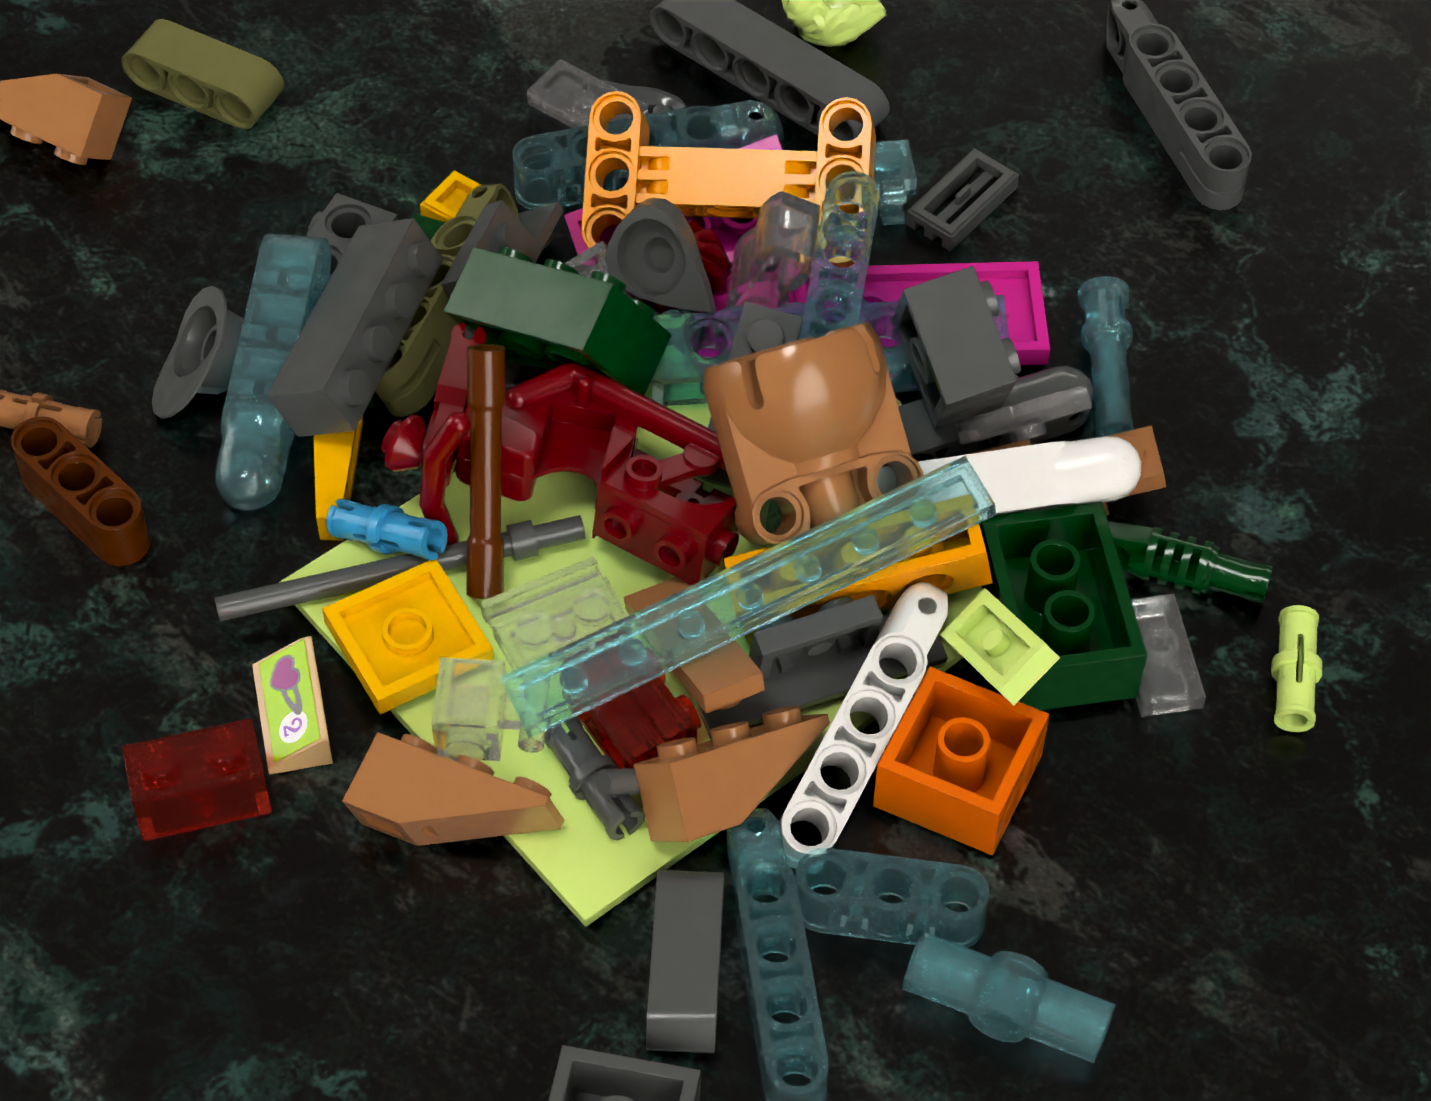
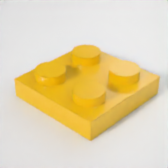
(402, 630)

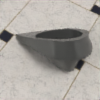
(660, 258)

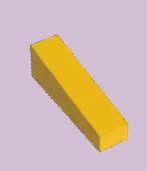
(334, 472)

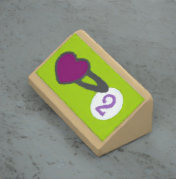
(292, 708)

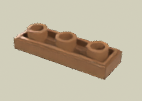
(715, 679)

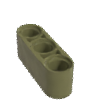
(203, 73)

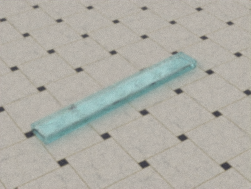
(747, 596)

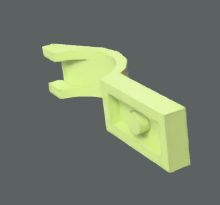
(996, 642)

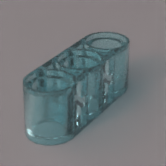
(920, 884)

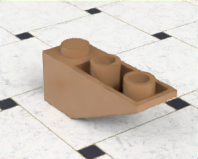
(67, 112)
(720, 782)
(435, 800)

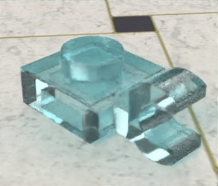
(895, 179)

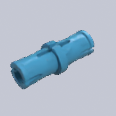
(387, 529)

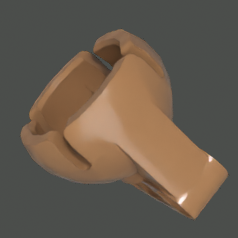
(807, 429)

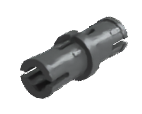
(582, 763)

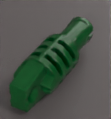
(1150, 553)

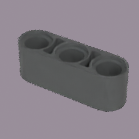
(685, 962)

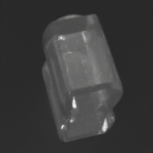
(775, 253)

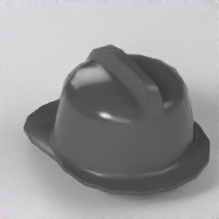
(201, 354)

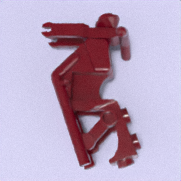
(589, 427)

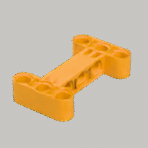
(714, 179)

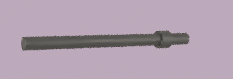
(520, 541)

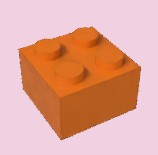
(960, 760)

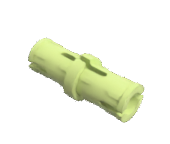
(1296, 693)

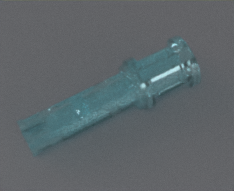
(1106, 339)

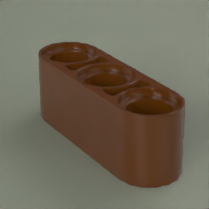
(81, 491)

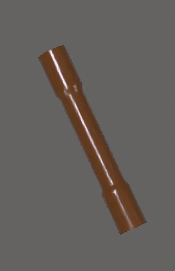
(485, 402)

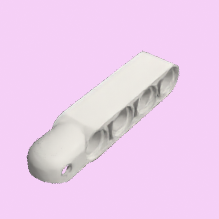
(1047, 473)
(904, 637)

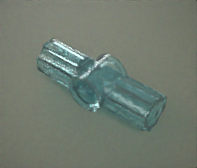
(1008, 997)

